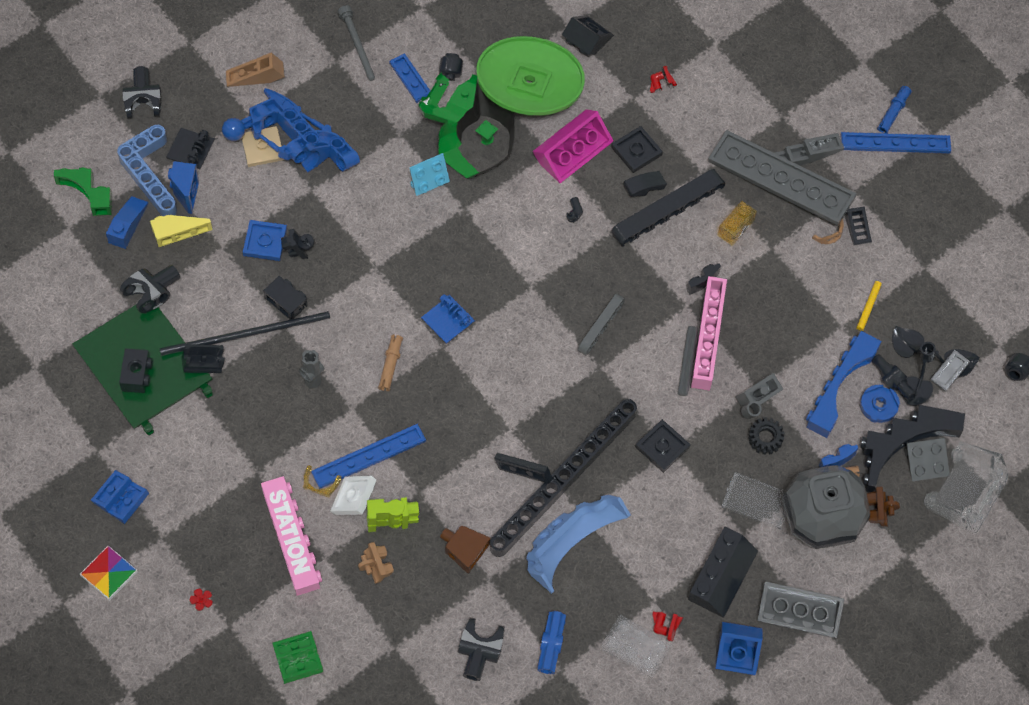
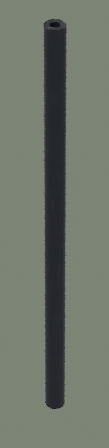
(248, 332)

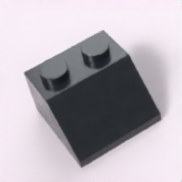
(586, 34)

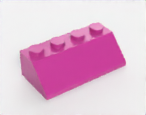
(573, 145)

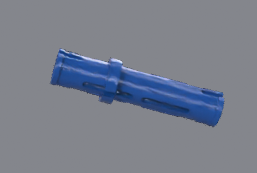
(897, 104)

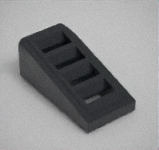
(850, 223)

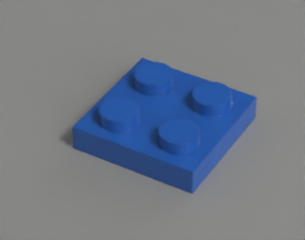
(264, 240)

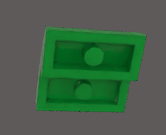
(294, 649)

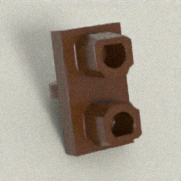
(879, 498)

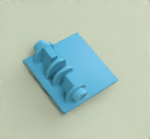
(429, 174)

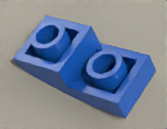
(842, 456)

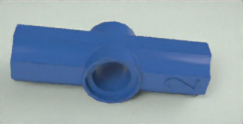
(551, 642)

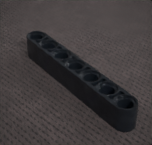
(668, 206)

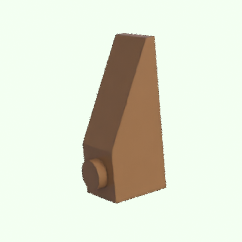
(257, 71)

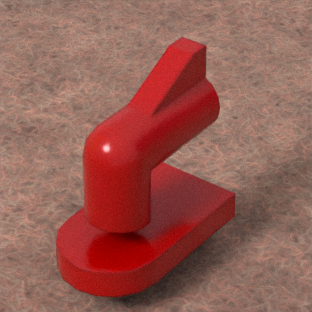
(655, 83)
(659, 619)

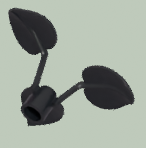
(910, 341)

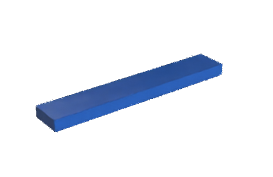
(896, 142)
(368, 456)

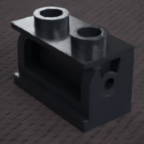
(285, 297)

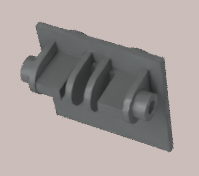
(927, 459)

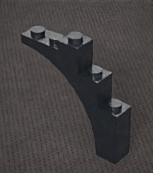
(924, 423)

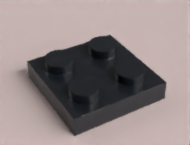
(637, 149)
(662, 445)

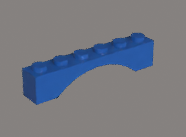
(861, 353)

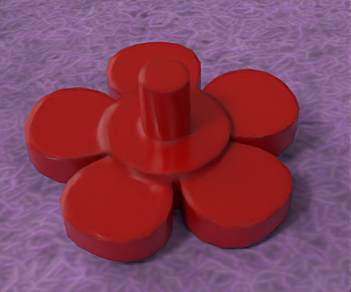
(201, 599)

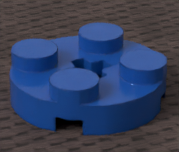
(875, 413)

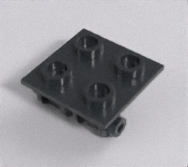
(191, 147)

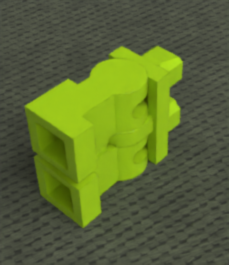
(391, 514)

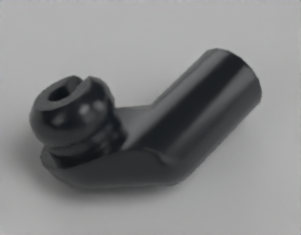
(576, 211)

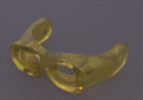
(324, 492)

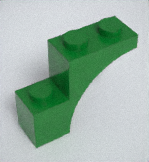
(83, 180)

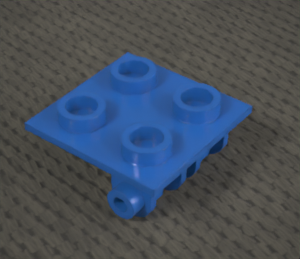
(447, 318)

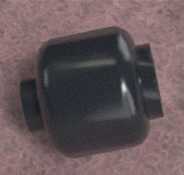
(451, 66)
(1017, 367)

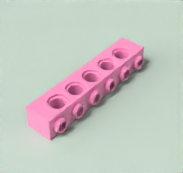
(709, 333)

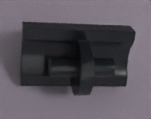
(297, 244)

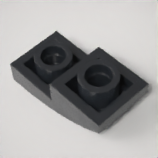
(642, 183)
(698, 283)

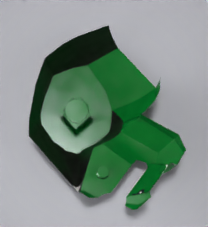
(461, 111)

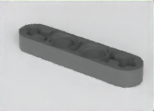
(601, 324)

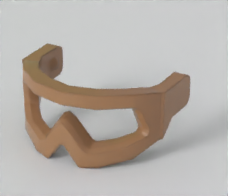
(824, 240)

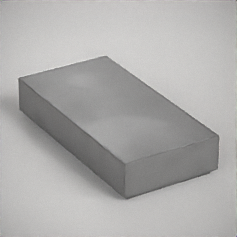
(950, 370)

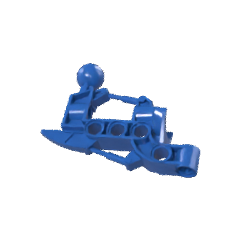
(307, 145)

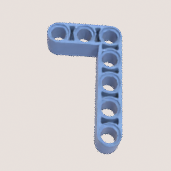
(144, 173)

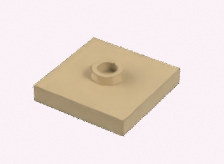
(258, 151)

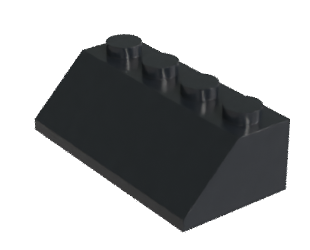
(723, 572)

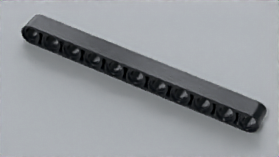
(560, 485)

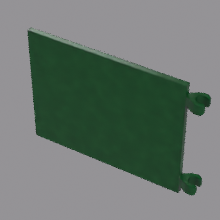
(149, 331)

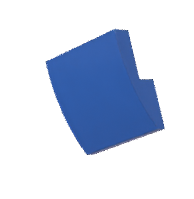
(113, 491)

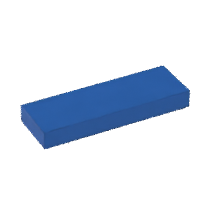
(410, 77)

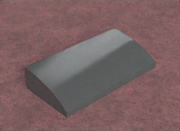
(800, 609)

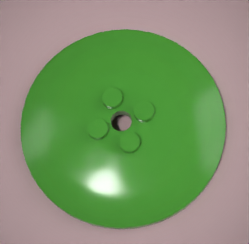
(552, 69)

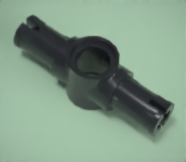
(894, 377)

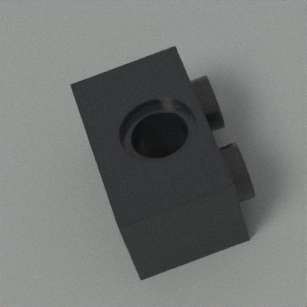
(134, 360)

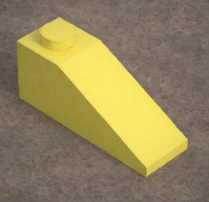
(175, 228)

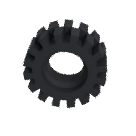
(770, 426)

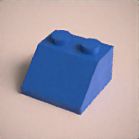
(184, 183)
(739, 648)

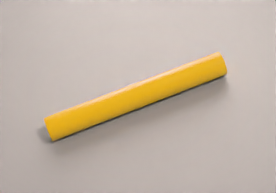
(869, 305)

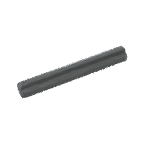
(687, 361)

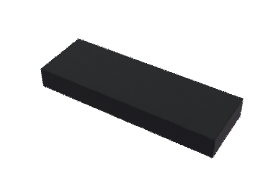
(523, 468)

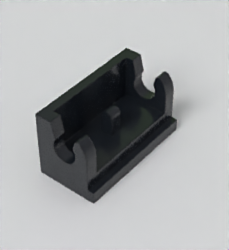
(202, 358)

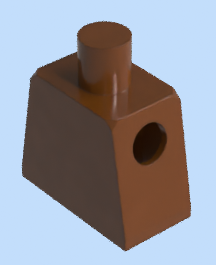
(465, 546)

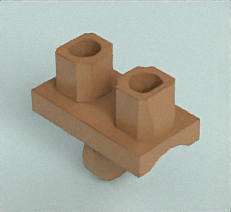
(372, 562)

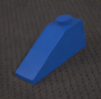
(126, 222)

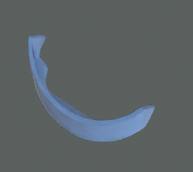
(567, 531)

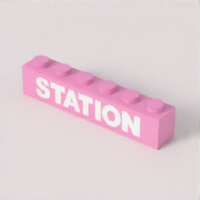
(290, 535)

